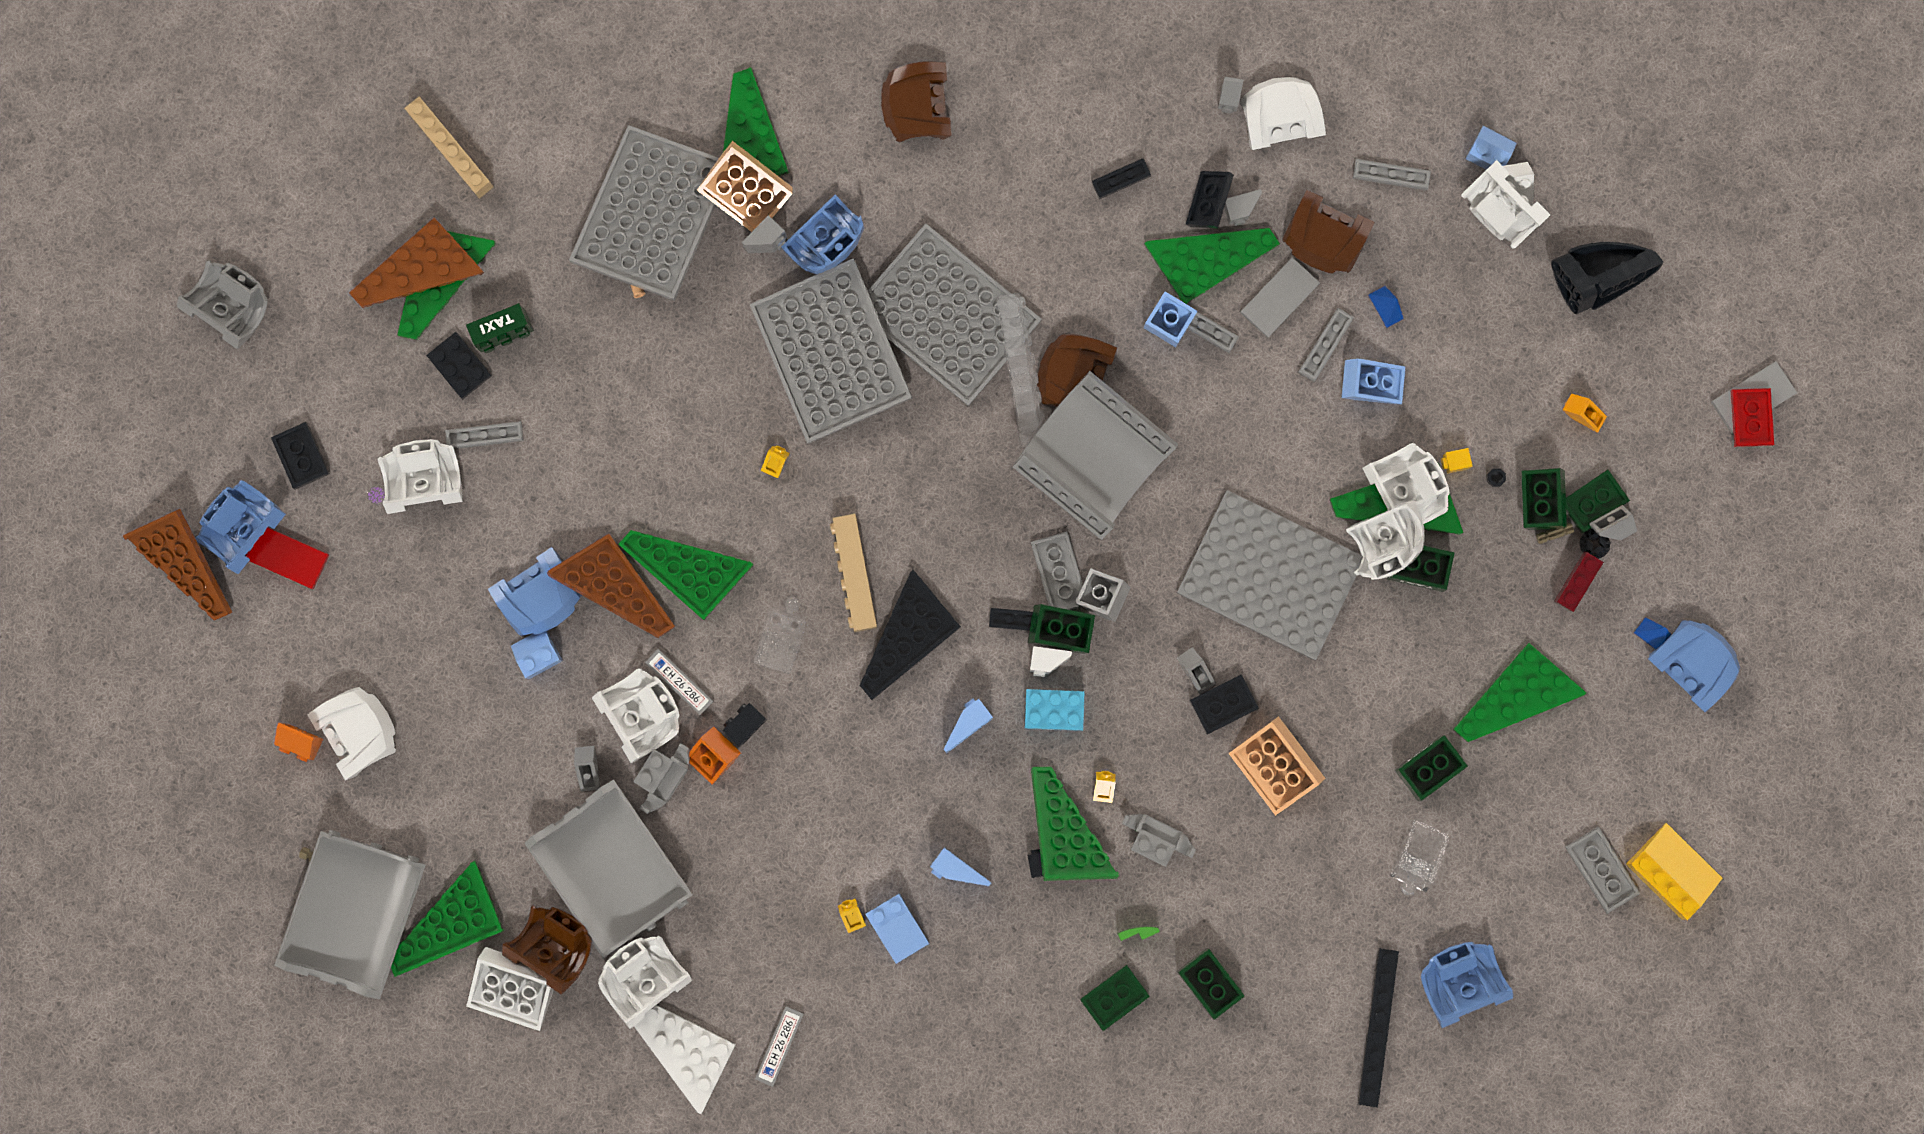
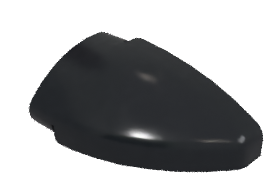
(1602, 272)

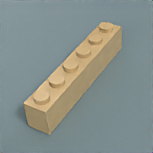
(449, 147)
(854, 573)

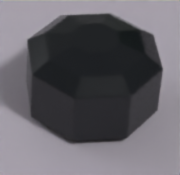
(1496, 477)

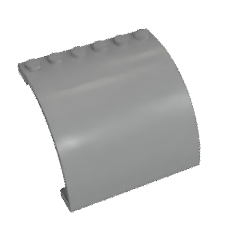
(1094, 454)

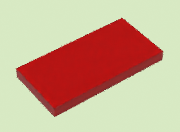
(288, 557)

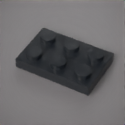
(1209, 199)
(459, 365)
(300, 455)
(1224, 704)

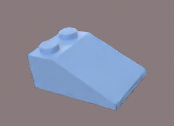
(1373, 381)
(972, 719)
(953, 868)
(897, 928)

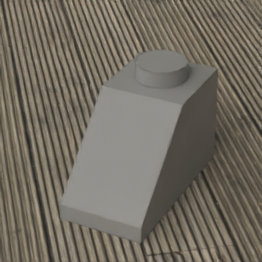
(1230, 94)
(1240, 207)
(1615, 524)
(1196, 670)
(586, 768)

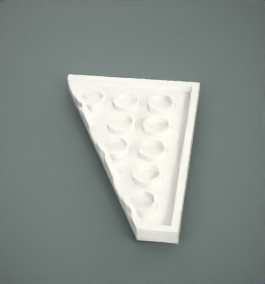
(687, 1053)

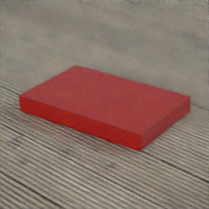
(1752, 417)

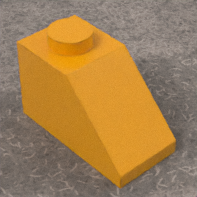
(1584, 412)

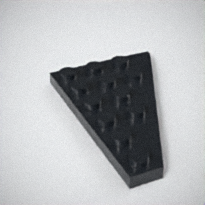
(913, 631)

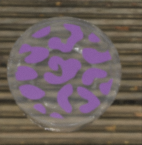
(376, 495)

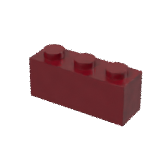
(1578, 581)

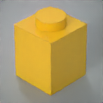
(1456, 460)

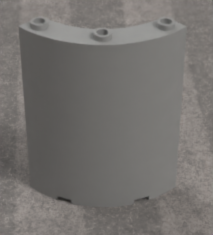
(609, 869)
(350, 914)

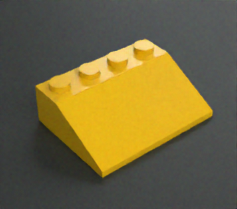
(1674, 872)

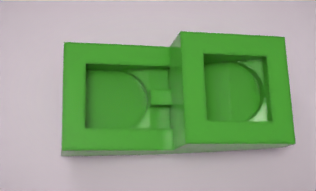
(1144, 932)

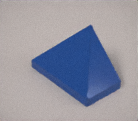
(1386, 306)
(1652, 633)

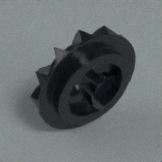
(1587, 546)

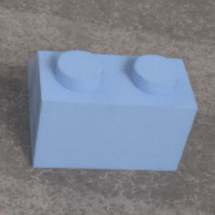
(1490, 147)
(1170, 319)
(535, 654)

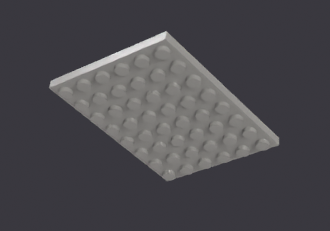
(647, 214)
(944, 314)
(831, 351)
(1270, 575)

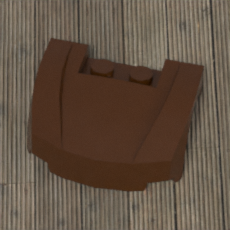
(916, 101)
(1325, 235)
(1068, 362)
(552, 946)

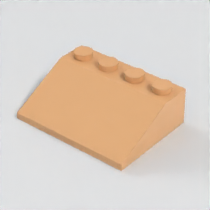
(744, 187)
(1277, 766)

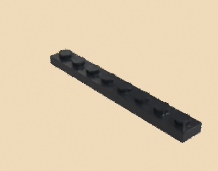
(1378, 1028)

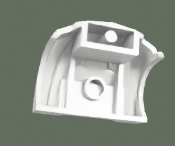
(1282, 112)
(1502, 207)
(420, 474)
(1410, 476)
(1389, 540)
(640, 713)
(355, 729)
(641, 978)

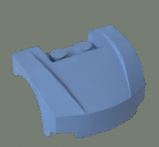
(825, 238)
(236, 523)
(533, 599)
(1698, 662)
(1463, 981)

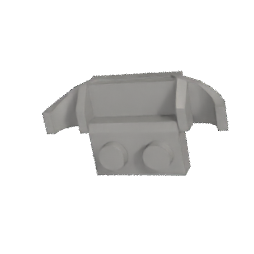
(662, 777)
(1157, 839)

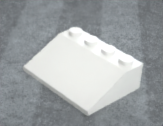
(509, 990)

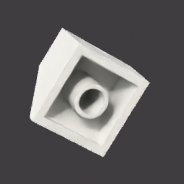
(1522, 178)
(1047, 660)

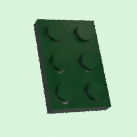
(1595, 500)
(1114, 997)

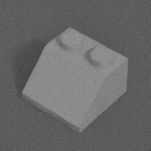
(765, 238)
(1103, 595)

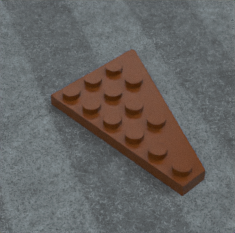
(422, 263)
(173, 548)
(611, 581)

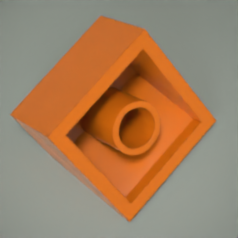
(297, 741)
(713, 755)

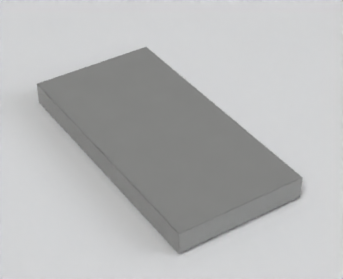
(1280, 297)
(1769, 377)
(1058, 570)
(1602, 870)

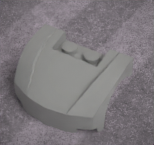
(227, 301)

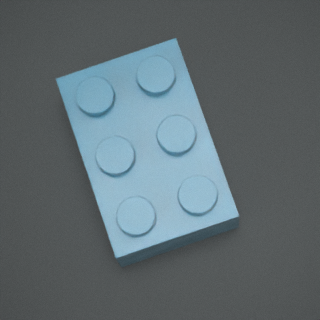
(1054, 710)

